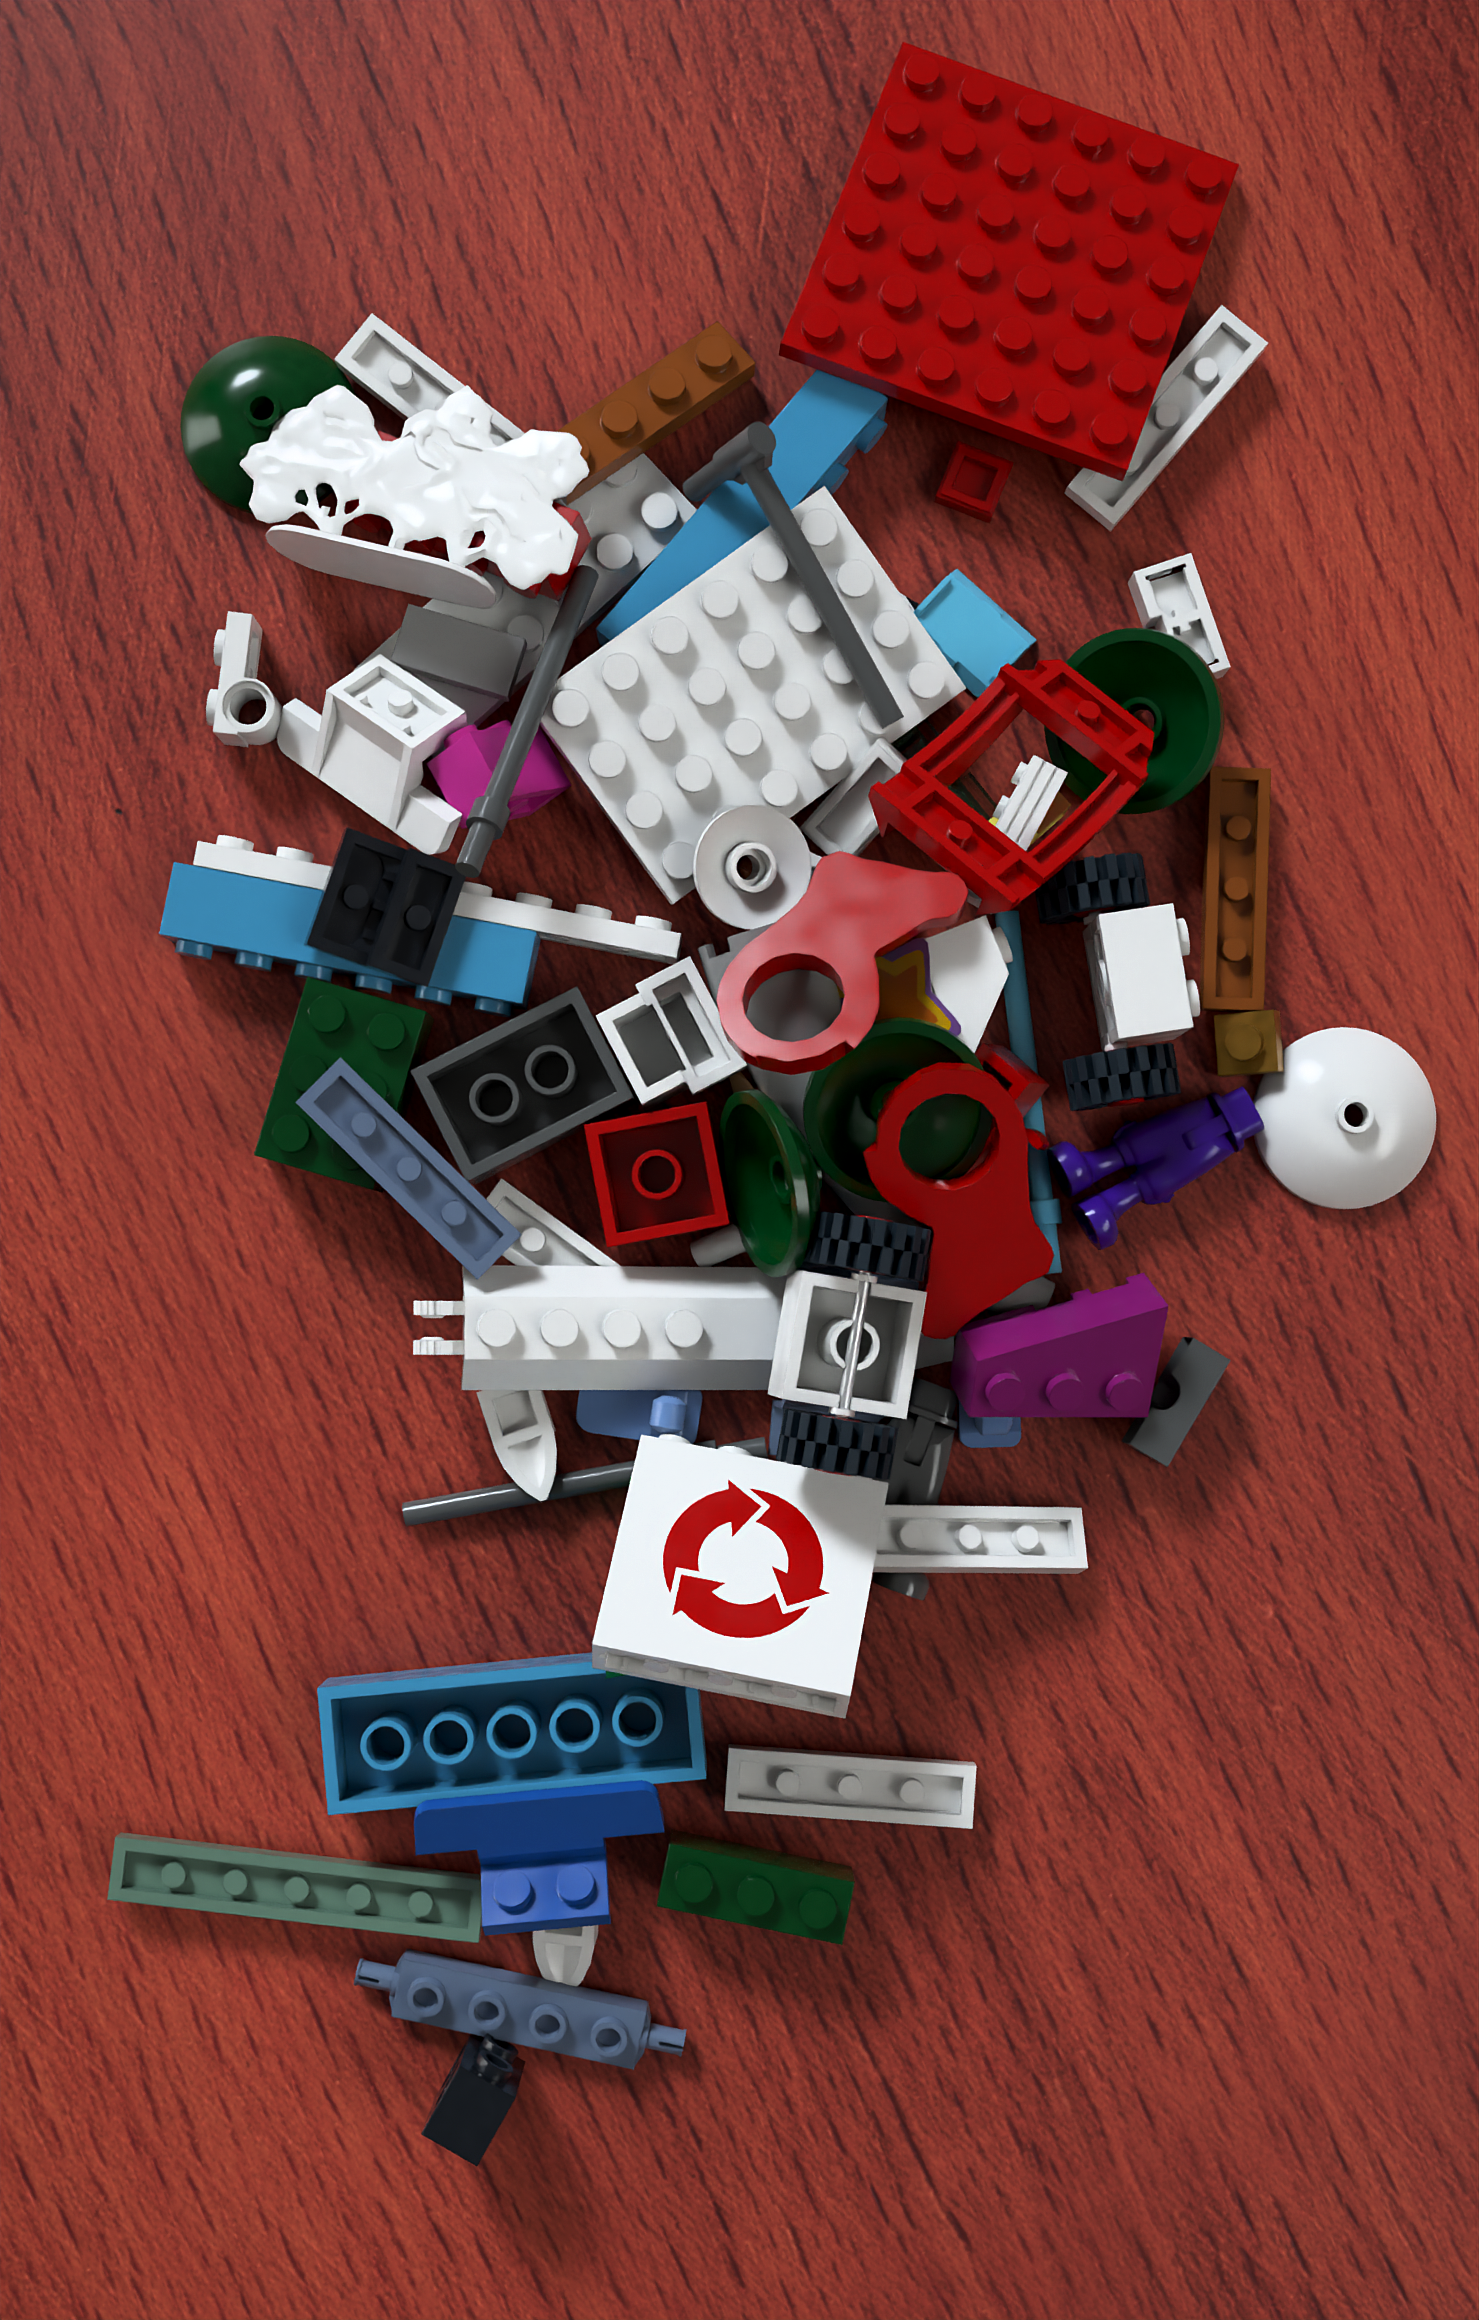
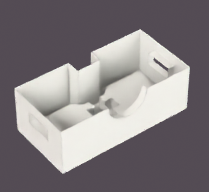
(1179, 608)

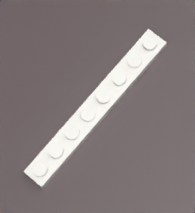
(587, 927)

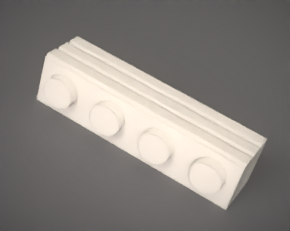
(1028, 804)

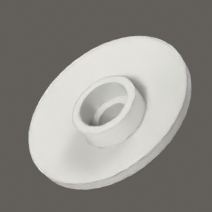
(778, 866)

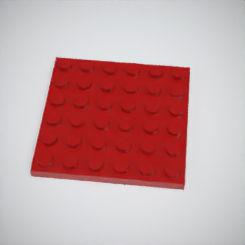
(1010, 261)

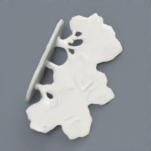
(429, 483)

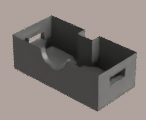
(1176, 1400)

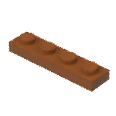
(657, 403)
(1235, 889)

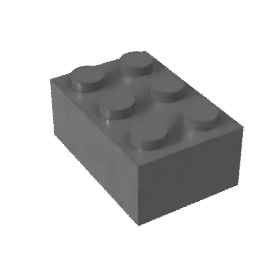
(523, 1086)

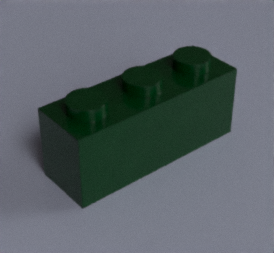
(756, 1887)

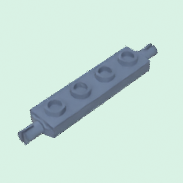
(520, 2008)

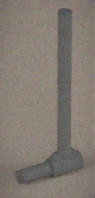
(747, 461)

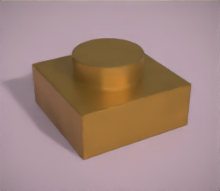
(1248, 1043)

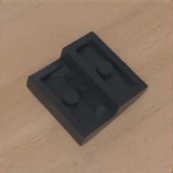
(385, 907)

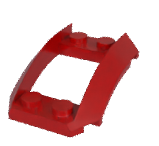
(966, 842)

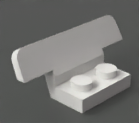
(373, 746)

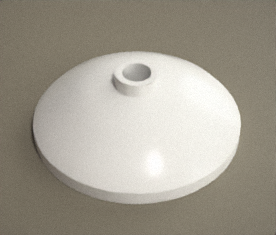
(1305, 1129)

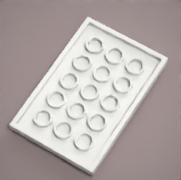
(741, 694)

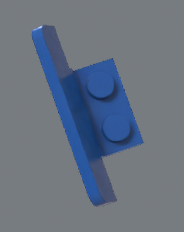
(540, 1848)

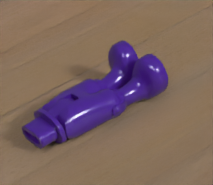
(1167, 1155)

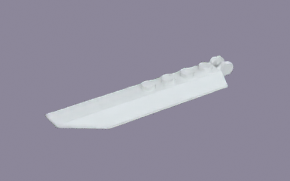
(620, 1328)

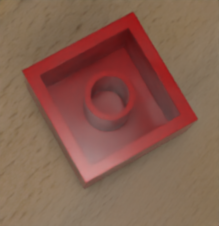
(657, 1174)

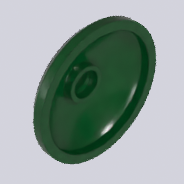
(222, 402)
(1175, 684)
(845, 1098)
(769, 1181)

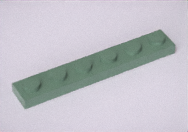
(296, 1887)

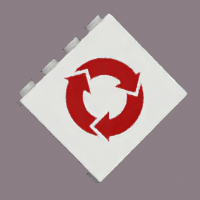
(740, 1576)

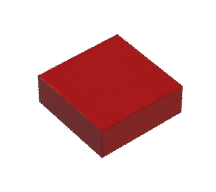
(973, 482)

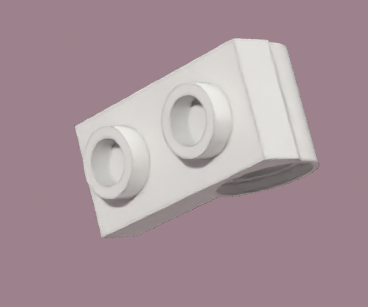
(238, 655)

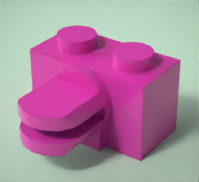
(470, 759)

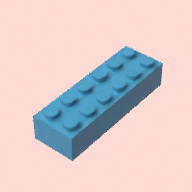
(501, 1731)

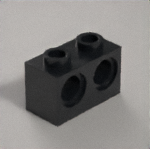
(475, 2097)

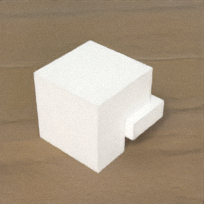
(670, 1036)

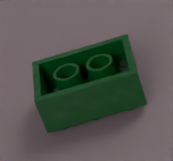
(374, 1038)

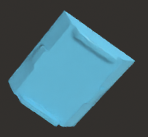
(972, 631)

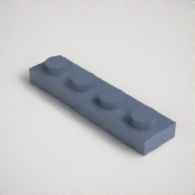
(408, 1168)

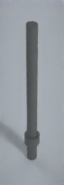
(490, 811)
(564, 1486)

